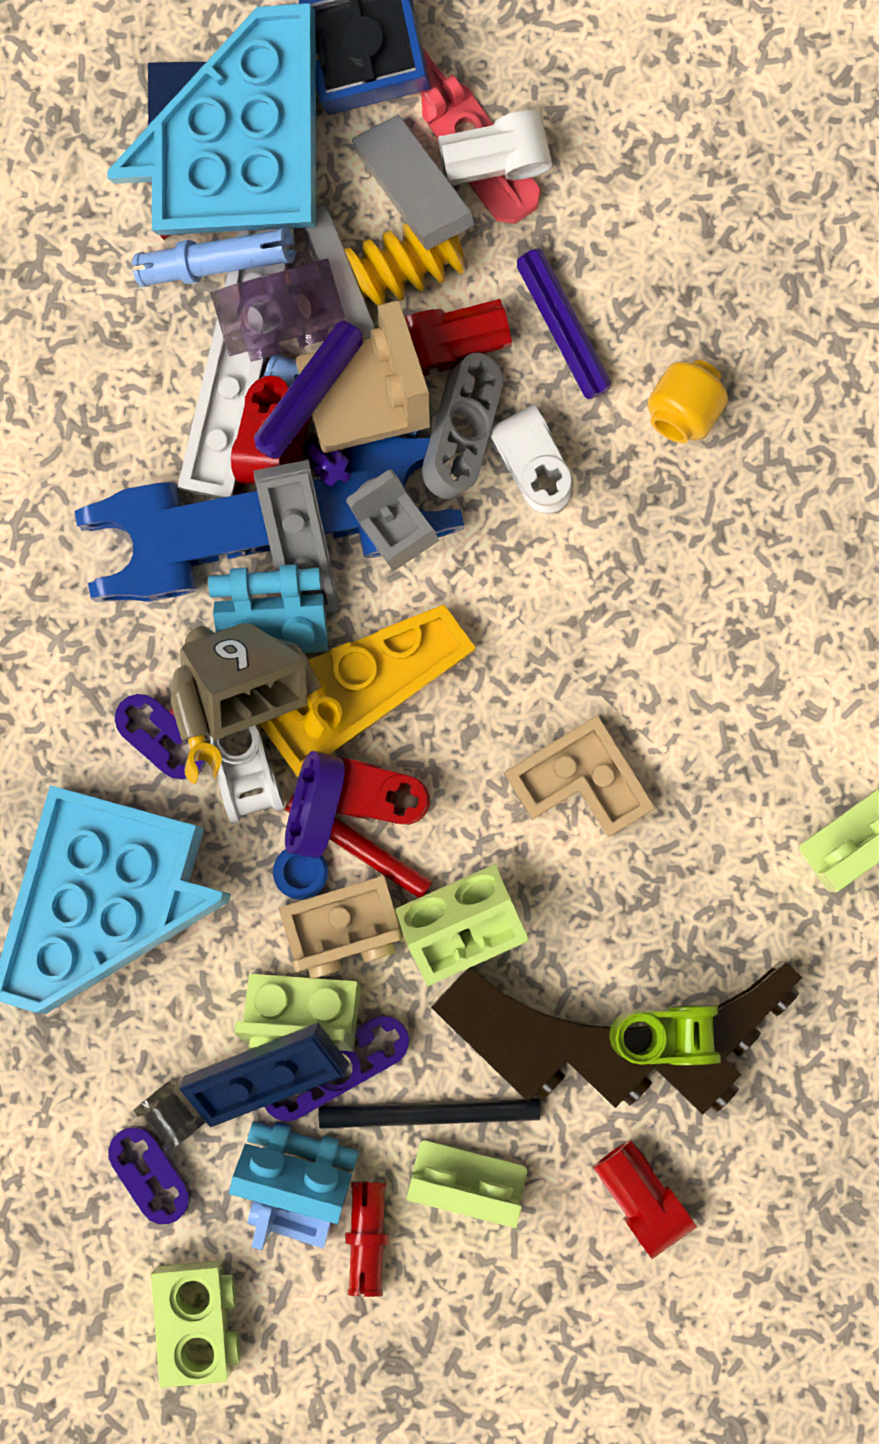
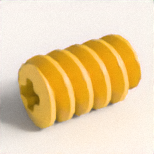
(402, 263)

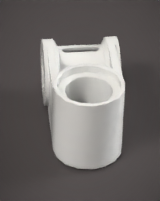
(529, 452)
(245, 774)

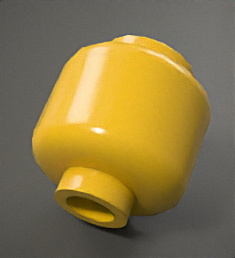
(687, 401)

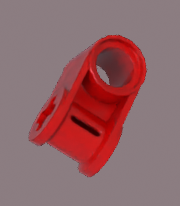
(244, 455)
(368, 793)

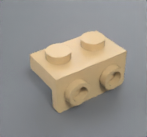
(341, 925)

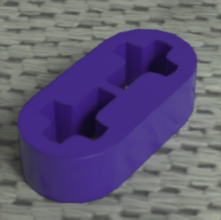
(144, 742)
(314, 804)
(137, 1182)

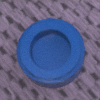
(299, 875)

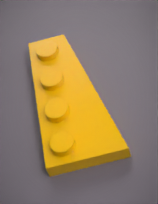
(373, 680)

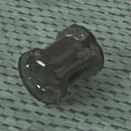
(169, 1116)

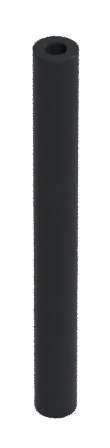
(429, 1113)

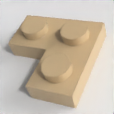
(587, 764)

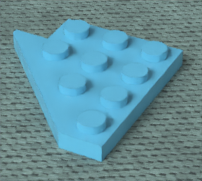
(238, 135)
(97, 896)

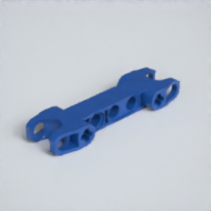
(176, 537)

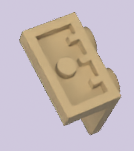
(378, 390)

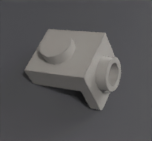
(391, 519)

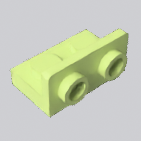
(845, 845)
(287, 1004)
(467, 1183)

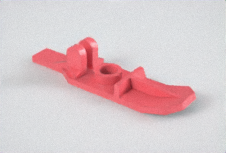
(443, 110)

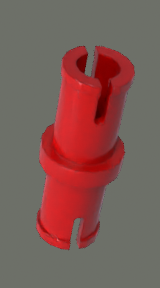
(366, 1239)

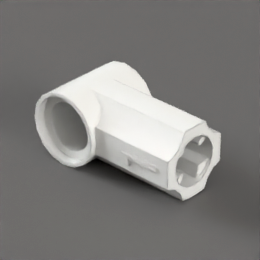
(510, 147)

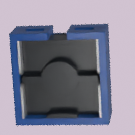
(367, 52)

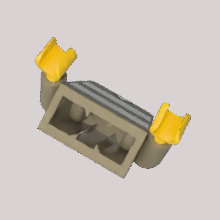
(240, 681)

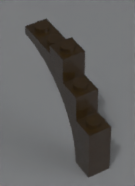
(533, 1046)

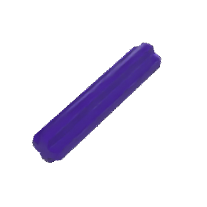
(563, 323)
(308, 389)

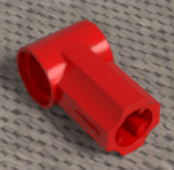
(449, 337)
(649, 1208)

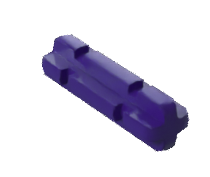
(329, 465)

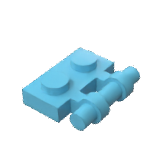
(288, 617)
(291, 1182)

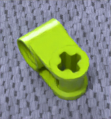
(672, 1035)

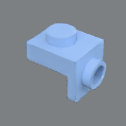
(286, 1223)

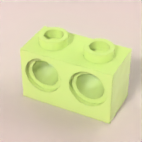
(461, 925)
(179, 1322)

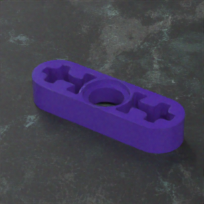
(378, 1059)

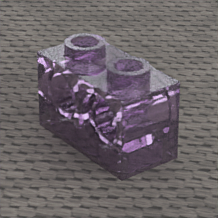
(276, 301)

